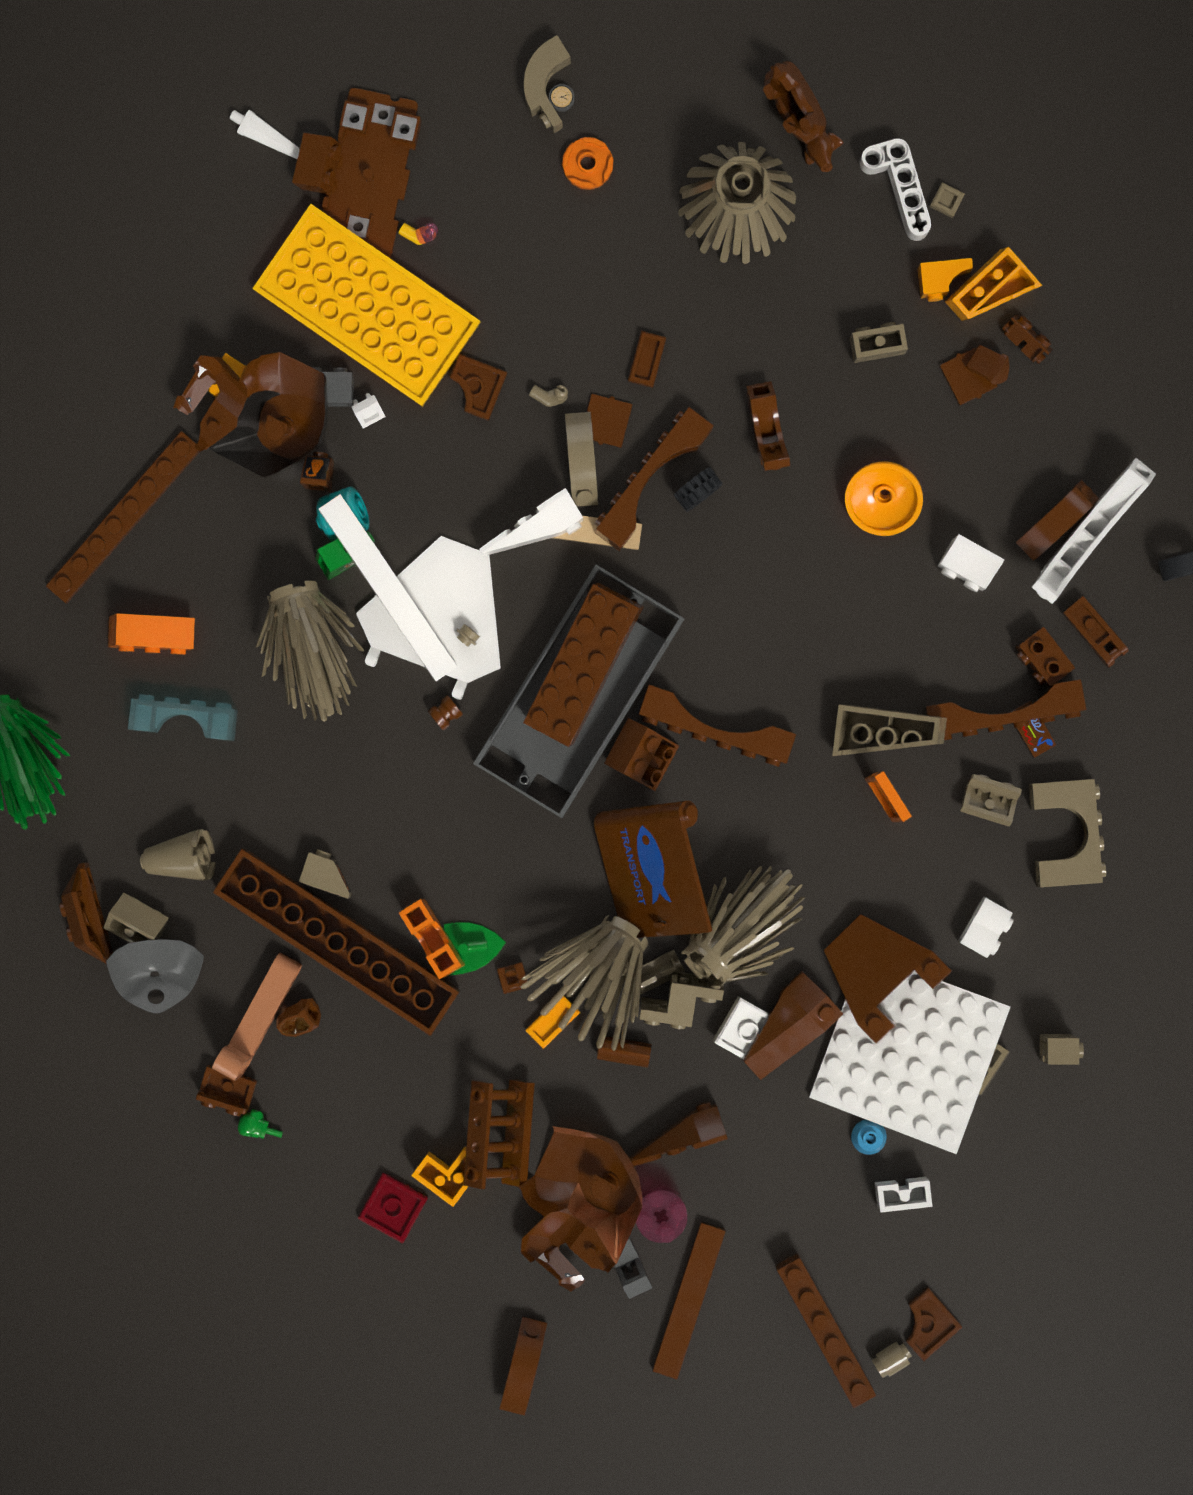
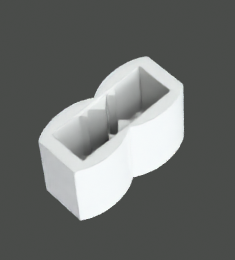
(986, 927)

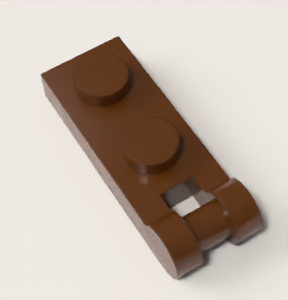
(1095, 631)

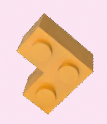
(440, 1178)

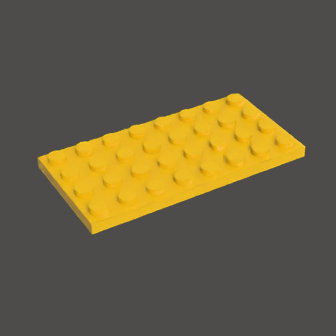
(366, 305)

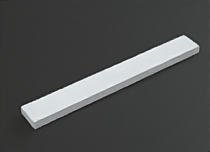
(387, 587)

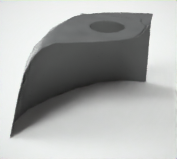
(172, 959)

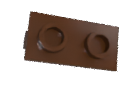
(1021, 331)

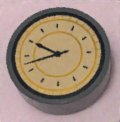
(561, 97)

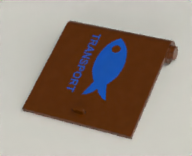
(653, 868)

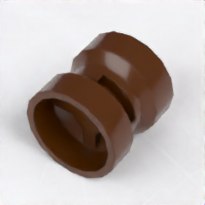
(445, 712)

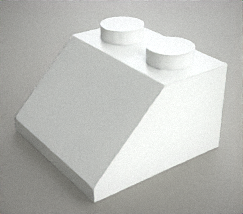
(969, 563)

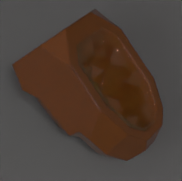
(299, 1018)

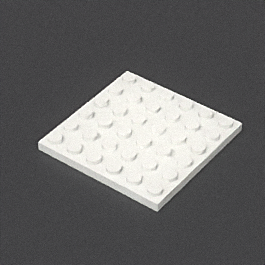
(922, 1071)

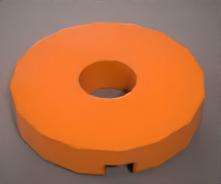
(593, 177)

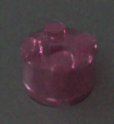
(666, 1228)

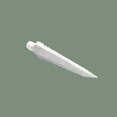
(260, 131)

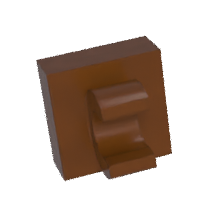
(511, 977)

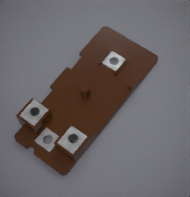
(373, 165)

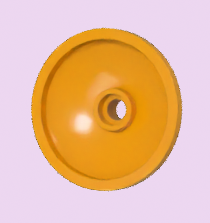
(884, 513)

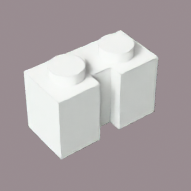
(911, 1196)

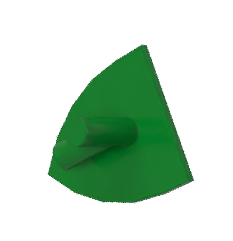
(474, 944)

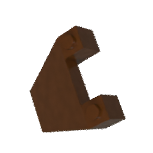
(872, 964)

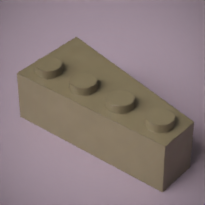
(875, 730)

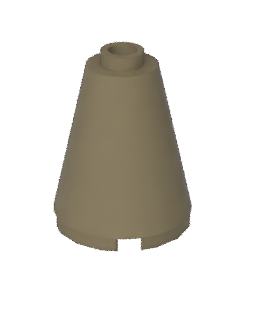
(181, 857)

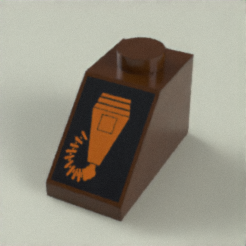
(317, 472)

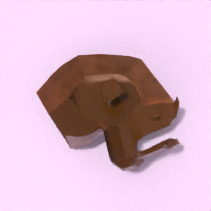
(587, 1201)

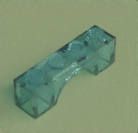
(150, 715)

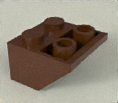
(641, 754)

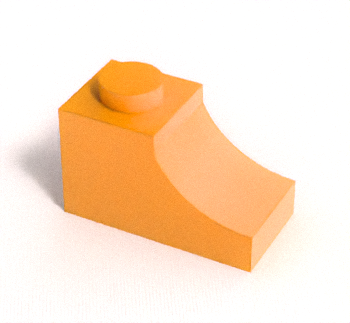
(937, 276)

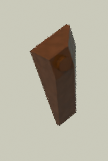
(695, 1129)

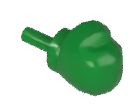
(254, 1126)

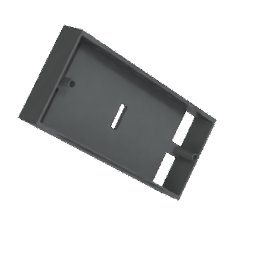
(573, 764)

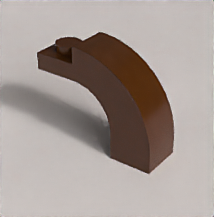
(767, 426)
(1057, 520)
(523, 1366)

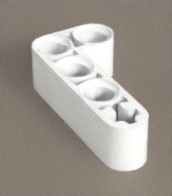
(901, 190)

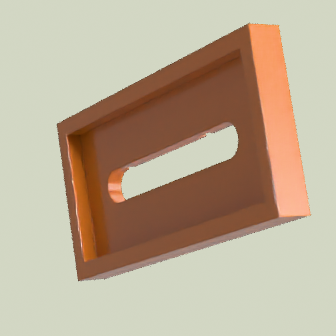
(888, 797)

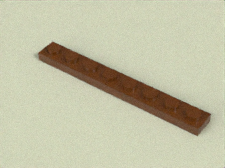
(123, 517)

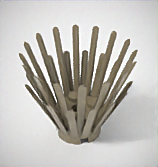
(738, 207)
(614, 957)

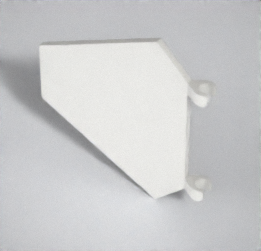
(450, 589)

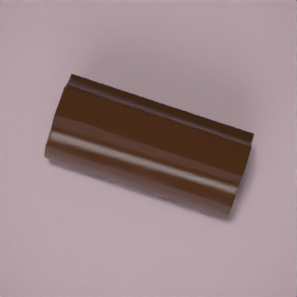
(632, 1053)

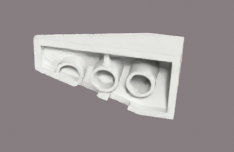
(552, 519)

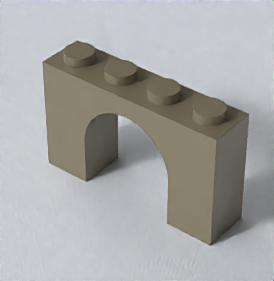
(1086, 863)

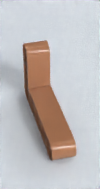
(237, 1055)

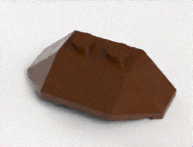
(85, 915)

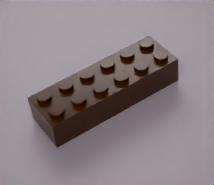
(583, 664)

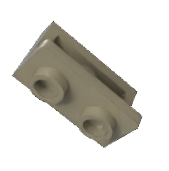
(990, 799)

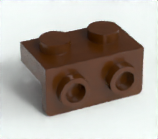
(225, 1092)

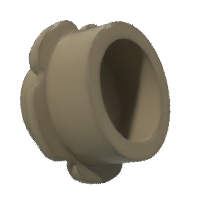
(467, 635)

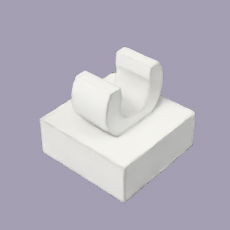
(368, 410)

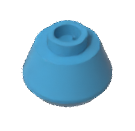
(860, 1136)

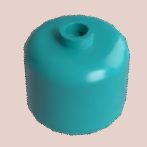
(354, 502)

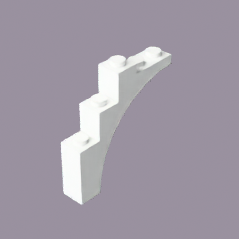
(1092, 530)

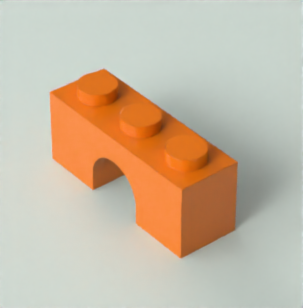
(432, 937)

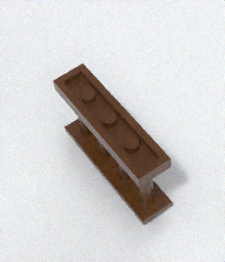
(517, 1133)

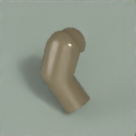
(550, 398)

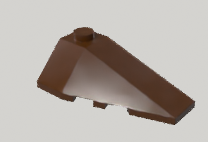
(795, 1022)

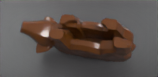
(801, 113)

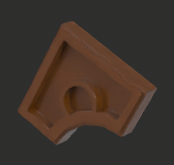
(480, 384)
(932, 1324)

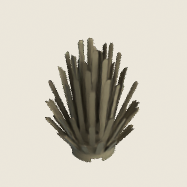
(304, 637)
(740, 934)

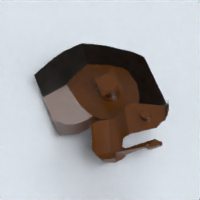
(264, 416)

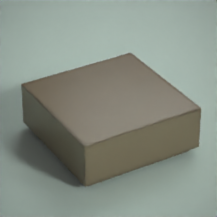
(947, 200)

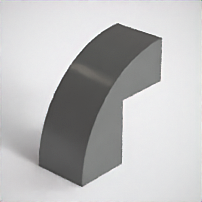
(632, 1272)

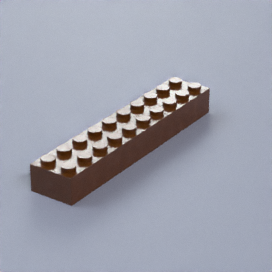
(336, 941)

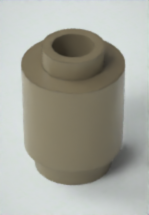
(892, 1359)

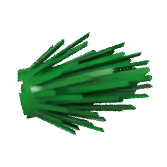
(22, 761)

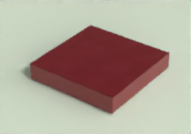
(393, 1207)

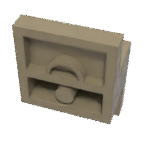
(681, 1000)

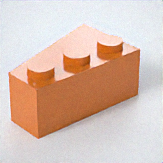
(151, 633)

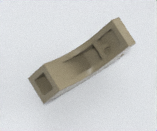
(541, 67)
(581, 458)

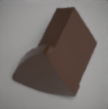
(989, 365)

